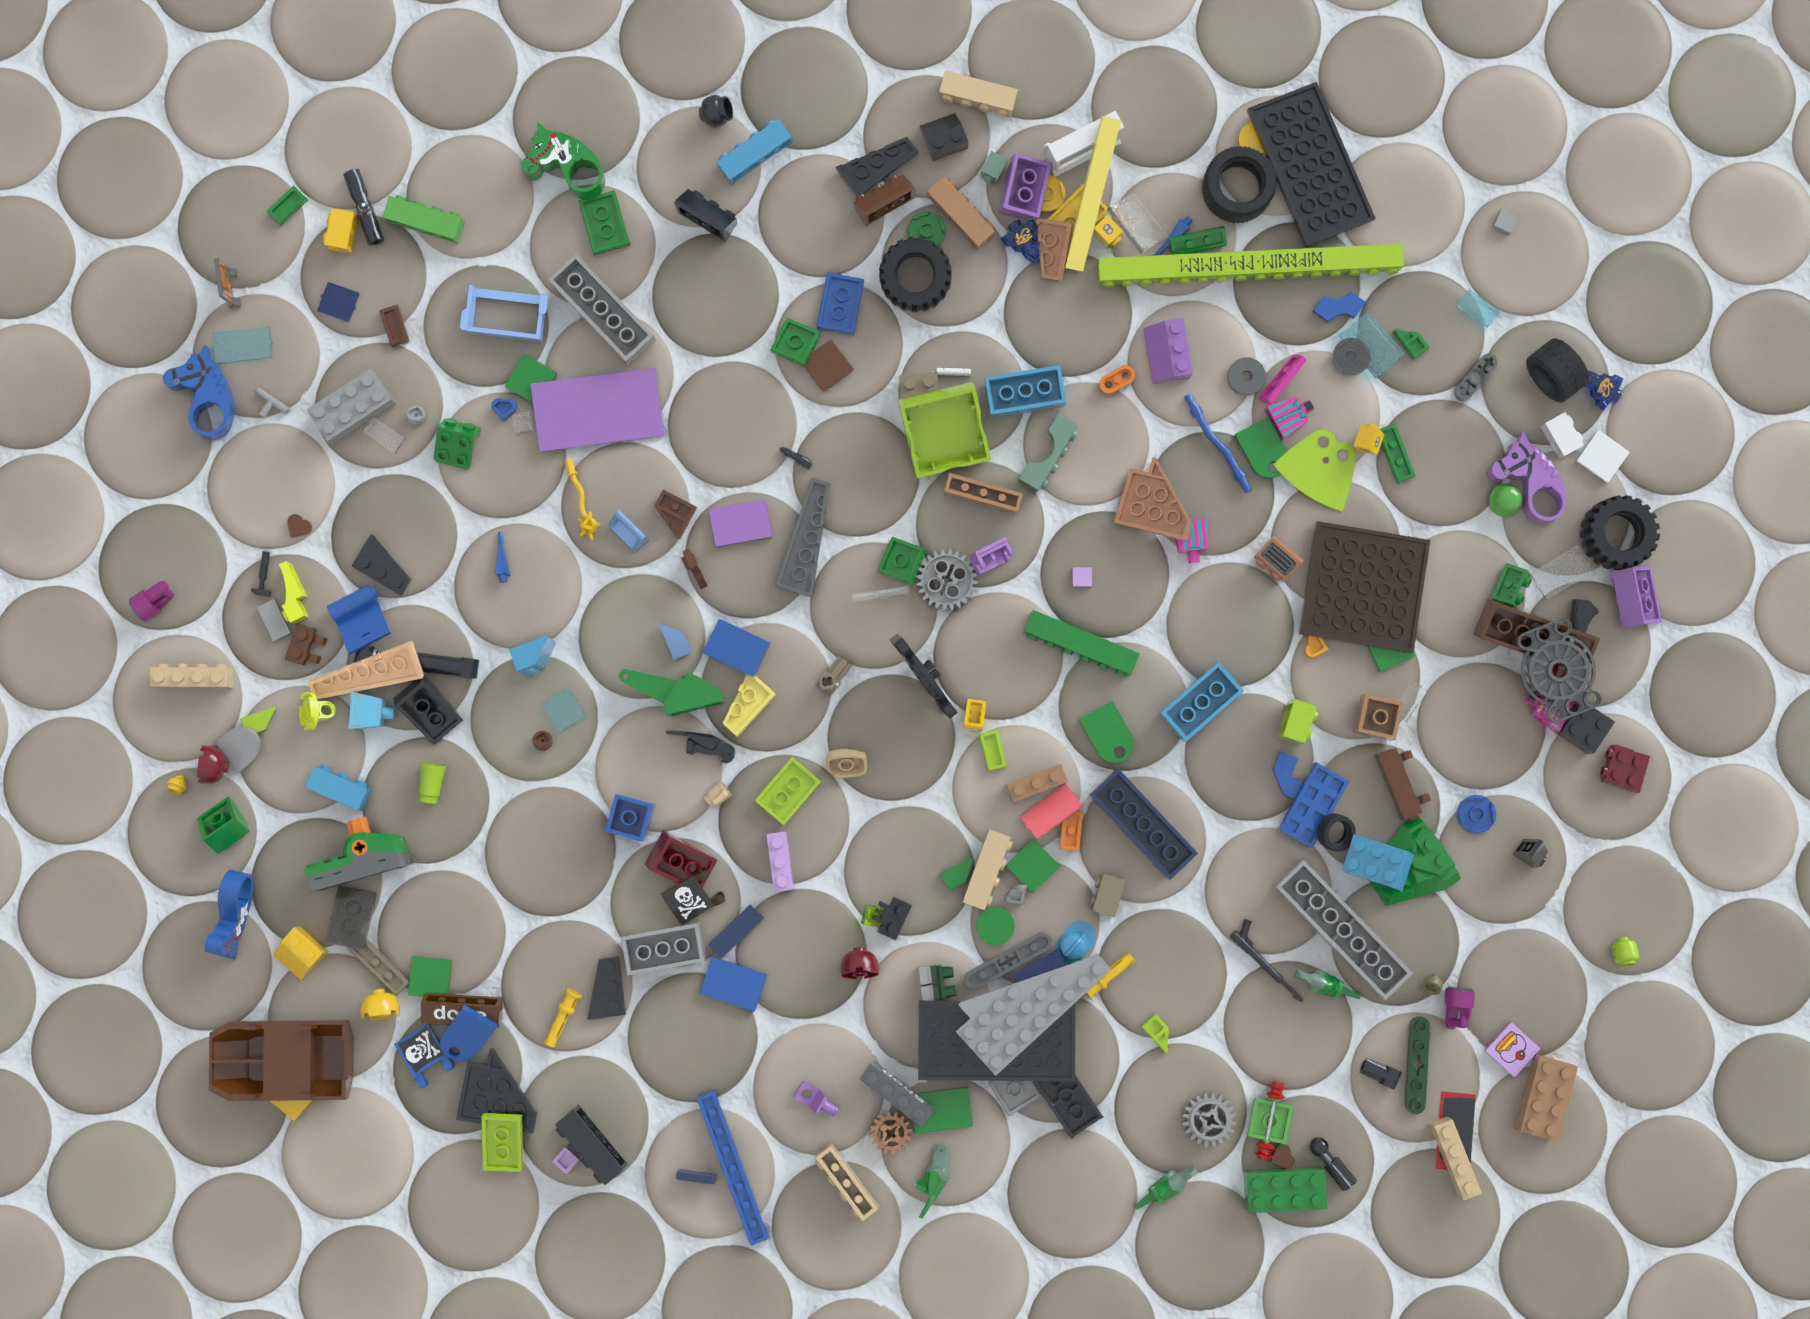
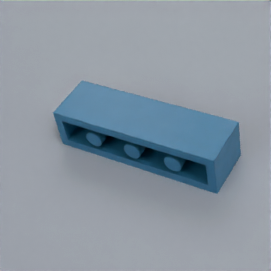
(754, 151)

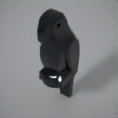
(707, 745)

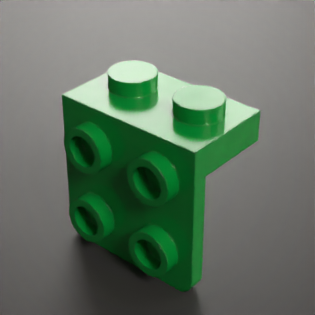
(455, 443)

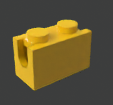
(340, 230)

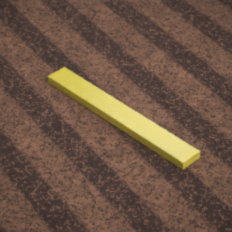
(1092, 193)

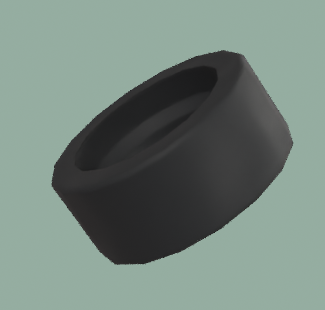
(1324, 827)

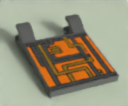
(223, 276)

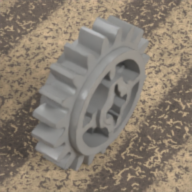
(1211, 1111)

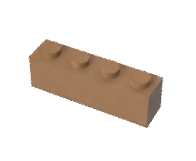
(961, 213)
(983, 493)

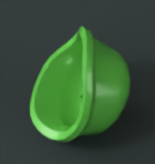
(1505, 500)

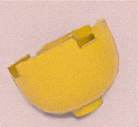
(379, 1006)

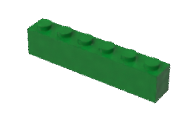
(1082, 643)

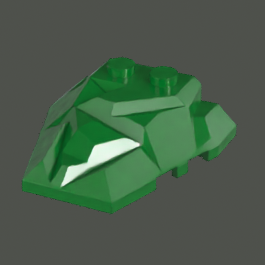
(1431, 866)

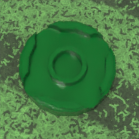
(927, 225)
(995, 925)

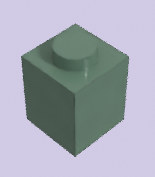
(993, 168)

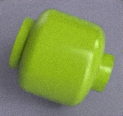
(1625, 952)

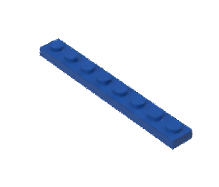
(732, 1168)

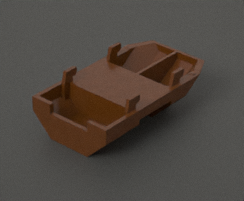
(282, 1060)

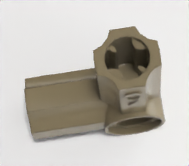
(831, 678)

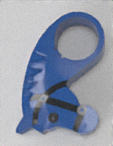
(210, 388)

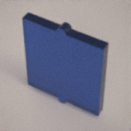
(338, 302)

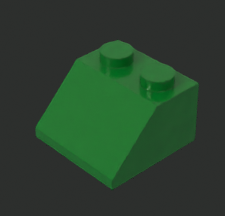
(222, 825)

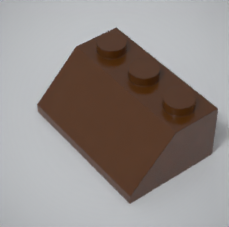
(884, 199)

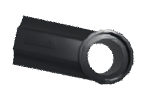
(1384, 1074)

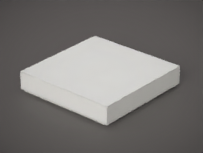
(1602, 456)

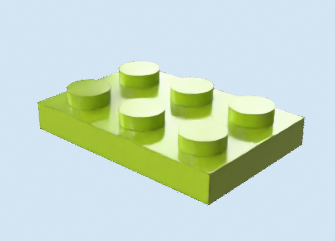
(788, 791)
(502, 1142)

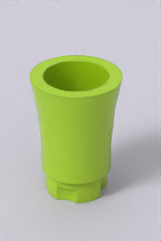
(430, 781)

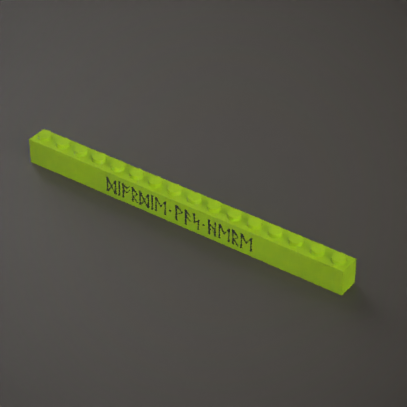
(1250, 264)

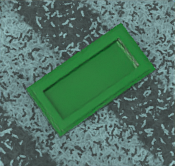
(287, 205)

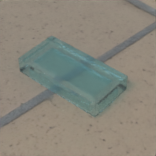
(1478, 308)

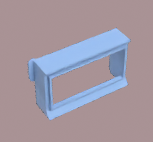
(467, 315)

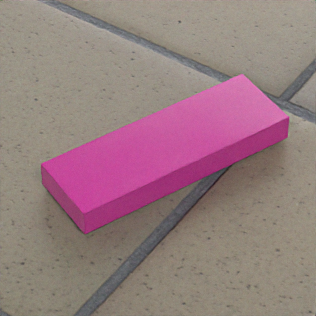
(1282, 379)

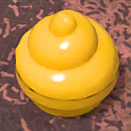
(177, 785)

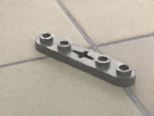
(1024, 950)

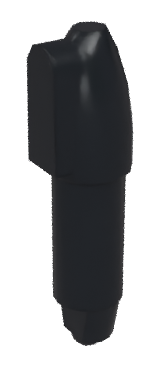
(801, 460)

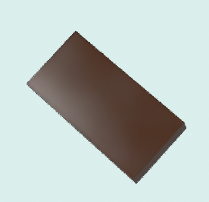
(394, 325)

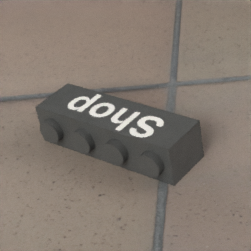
(897, 1093)

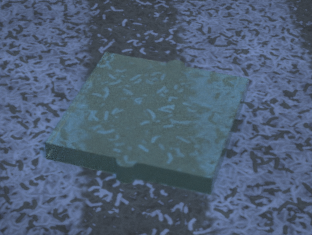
(564, 710)

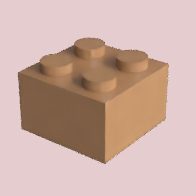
(1378, 717)

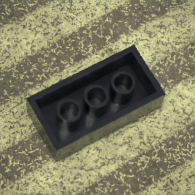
(591, 1145)

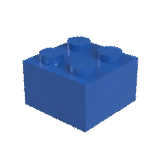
(630, 817)

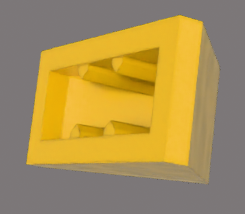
(974, 714)

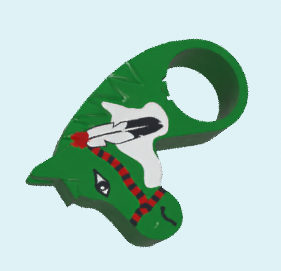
(562, 151)

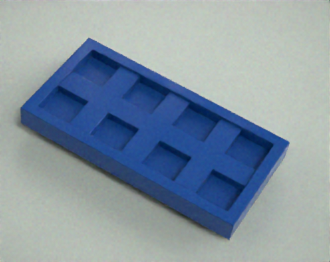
(1312, 803)

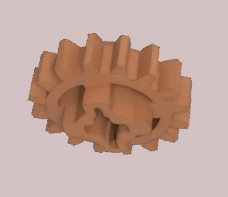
(884, 1126)

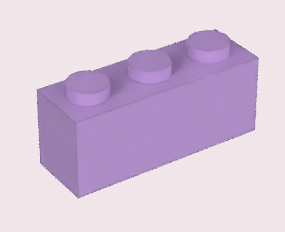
(780, 861)

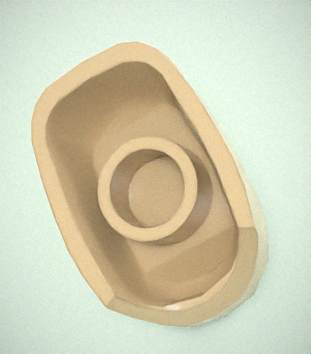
(846, 763)

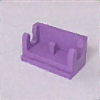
(991, 556)

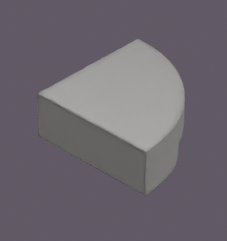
(1016, 895)

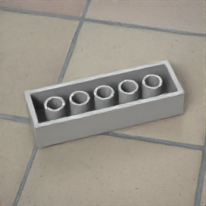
(602, 309)

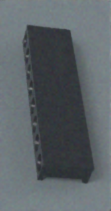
(1070, 1104)

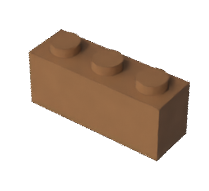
(1036, 783)

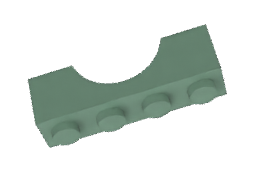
(1060, 432)

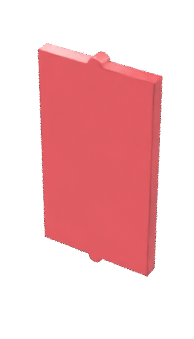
(1051, 811)

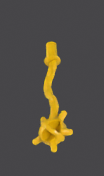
(587, 524)

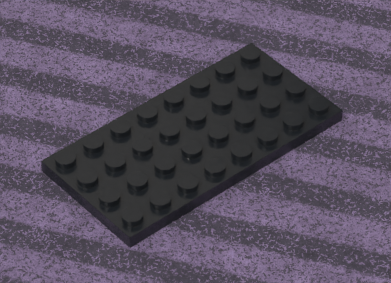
(1311, 164)
(948, 1057)

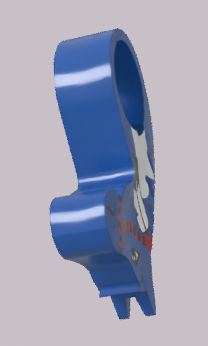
(234, 905)

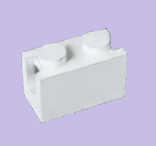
(1562, 435)

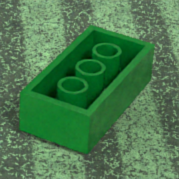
(1285, 1189)

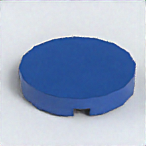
(1476, 814)

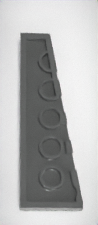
(802, 555)

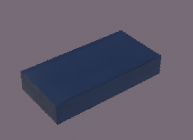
(696, 1176)

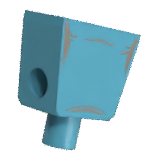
(368, 712)

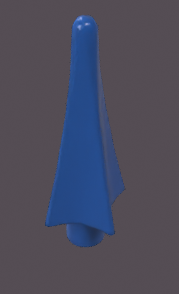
(1180, 228)
(502, 568)

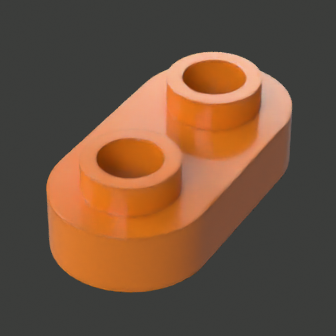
(1116, 379)

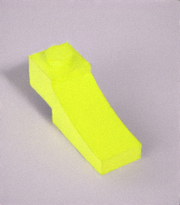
(293, 607)

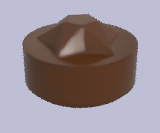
(542, 740)

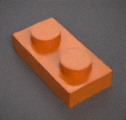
(1071, 832)

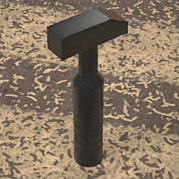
(263, 576)

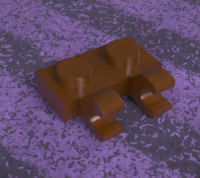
(301, 643)

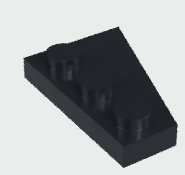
(381, 567)
(608, 991)

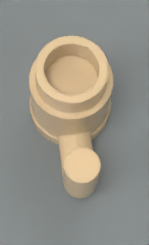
(717, 795)

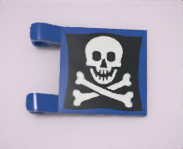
(421, 1051)

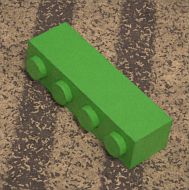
(423, 219)

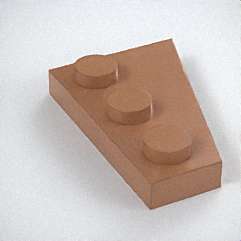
(1054, 247)

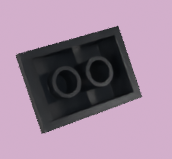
(427, 709)

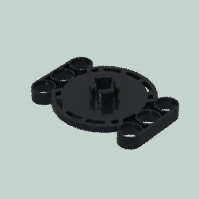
(924, 676)

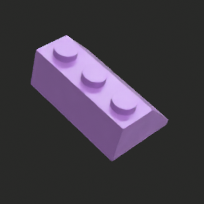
(1024, 187)
(1168, 351)
(1636, 596)

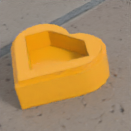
(1315, 647)

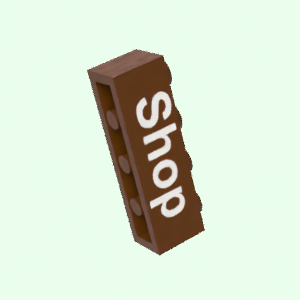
(444, 1007)

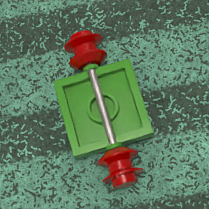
(1270, 1120)

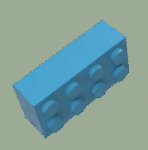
(1025, 391)
(1201, 702)

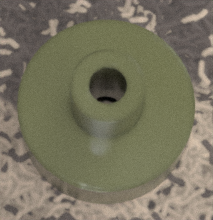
(1432, 985)

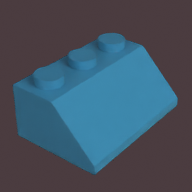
(533, 655)

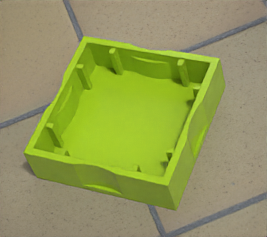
(944, 430)

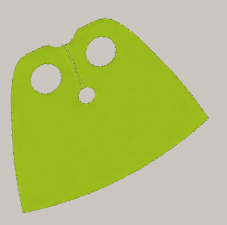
(1320, 481)

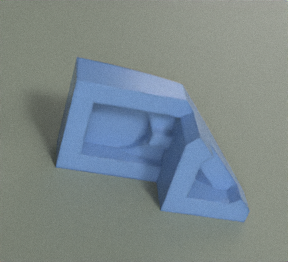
(676, 641)

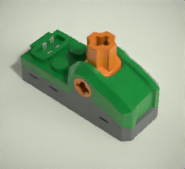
(381, 854)

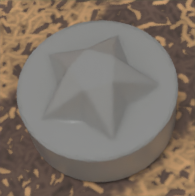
(416, 415)

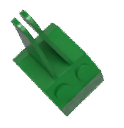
(677, 696)

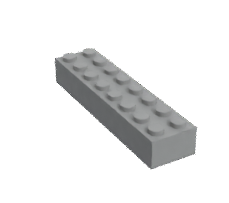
(1342, 929)

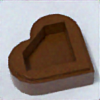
(298, 526)
(1282, 1156)

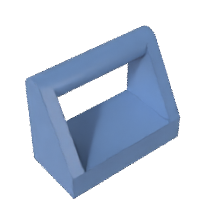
(627, 531)

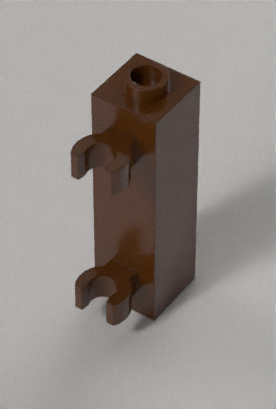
(1399, 785)

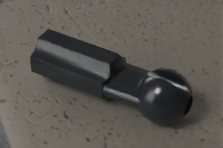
(1334, 1166)

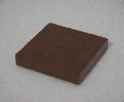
(828, 365)

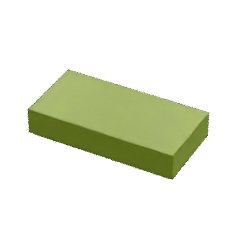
(992, 750)

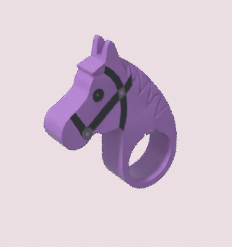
(1536, 472)

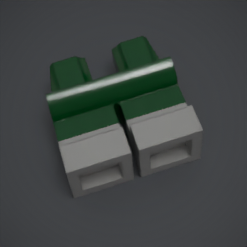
(936, 974)

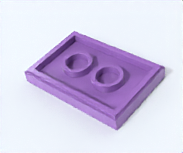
(740, 523)

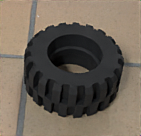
(908, 249)
(1643, 525)

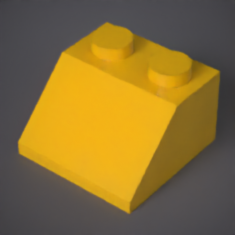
(300, 952)

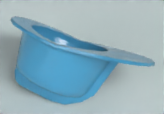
(1076, 942)

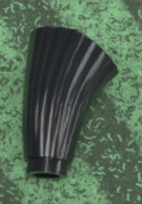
(1582, 613)

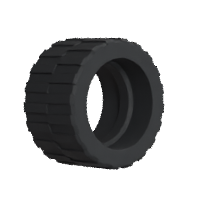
(1557, 370)

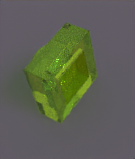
(868, 912)

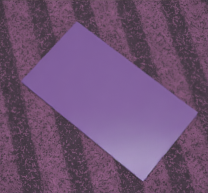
(597, 409)

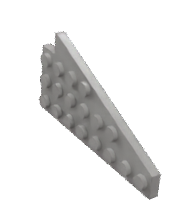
(1015, 1015)

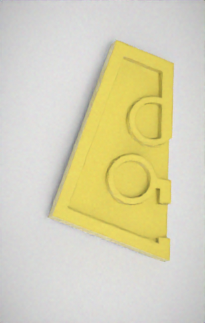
(750, 701)

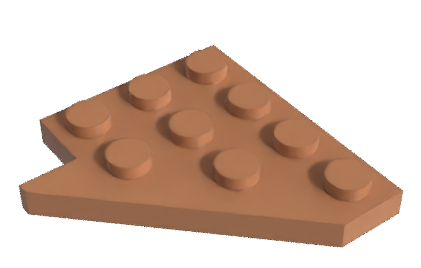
(1152, 504)

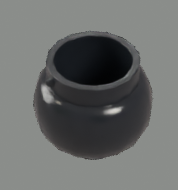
(716, 111)

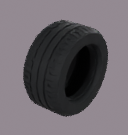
(1257, 165)

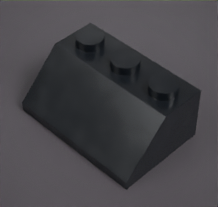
(706, 214)

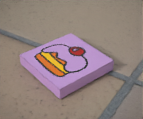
(1512, 1049)

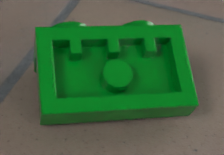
(1512, 585)

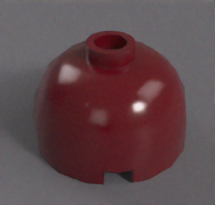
(211, 765)
(859, 964)

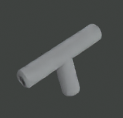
(271, 401)

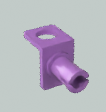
(817, 1100)

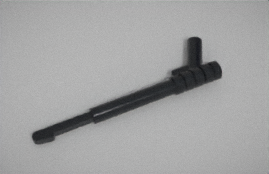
(1246, 944)

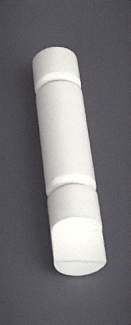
(953, 372)

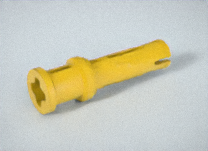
(1116, 969)
(566, 1009)

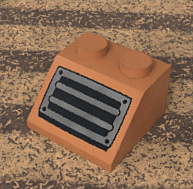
(1278, 559)

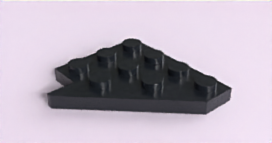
(493, 1090)

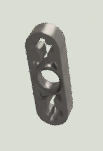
(1480, 363)

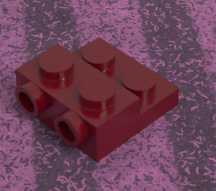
(1624, 768)

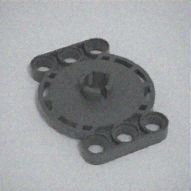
(1574, 676)

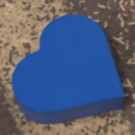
(504, 408)

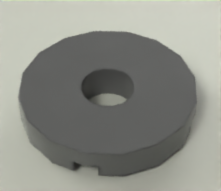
(1243, 387)

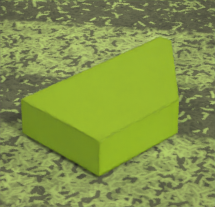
(259, 721)
(1157, 1031)

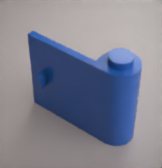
(359, 618)

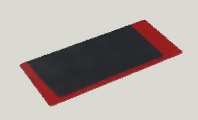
(1461, 1109)

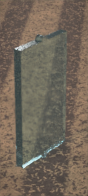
(242, 345)

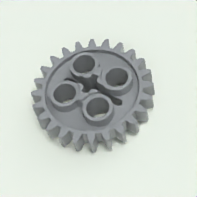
(963, 585)

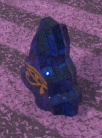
(1023, 240)
(1604, 389)

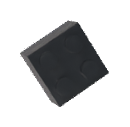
(1586, 729)

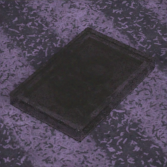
(351, 917)

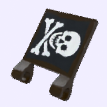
(690, 899)

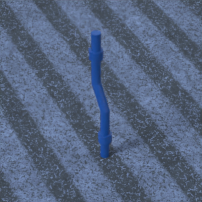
(1196, 412)

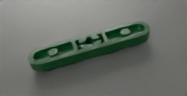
(1417, 1045)

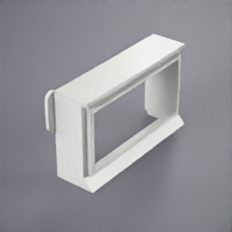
(1073, 144)

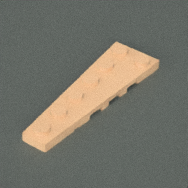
(383, 669)

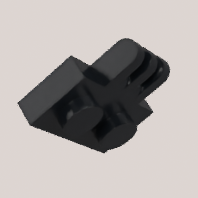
(892, 917)

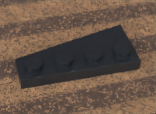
(868, 171)

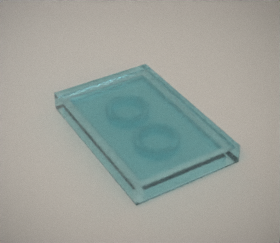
(1381, 345)

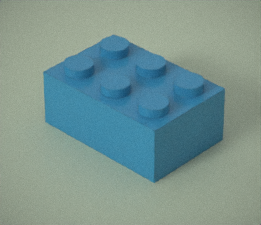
(1378, 862)

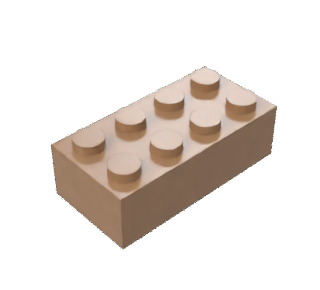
(1546, 1097)

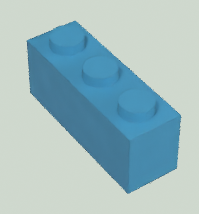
(338, 787)

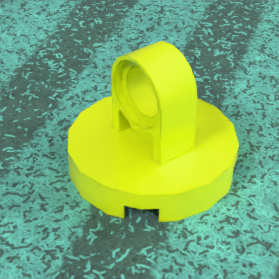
(311, 712)

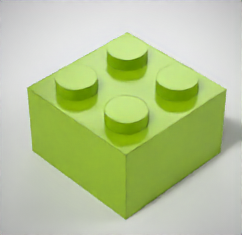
(1297, 722)

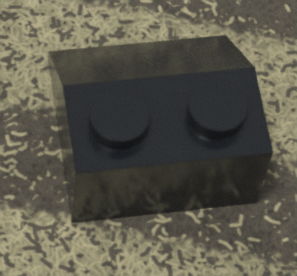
(944, 136)

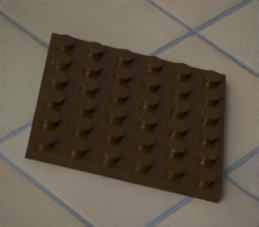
(1364, 587)

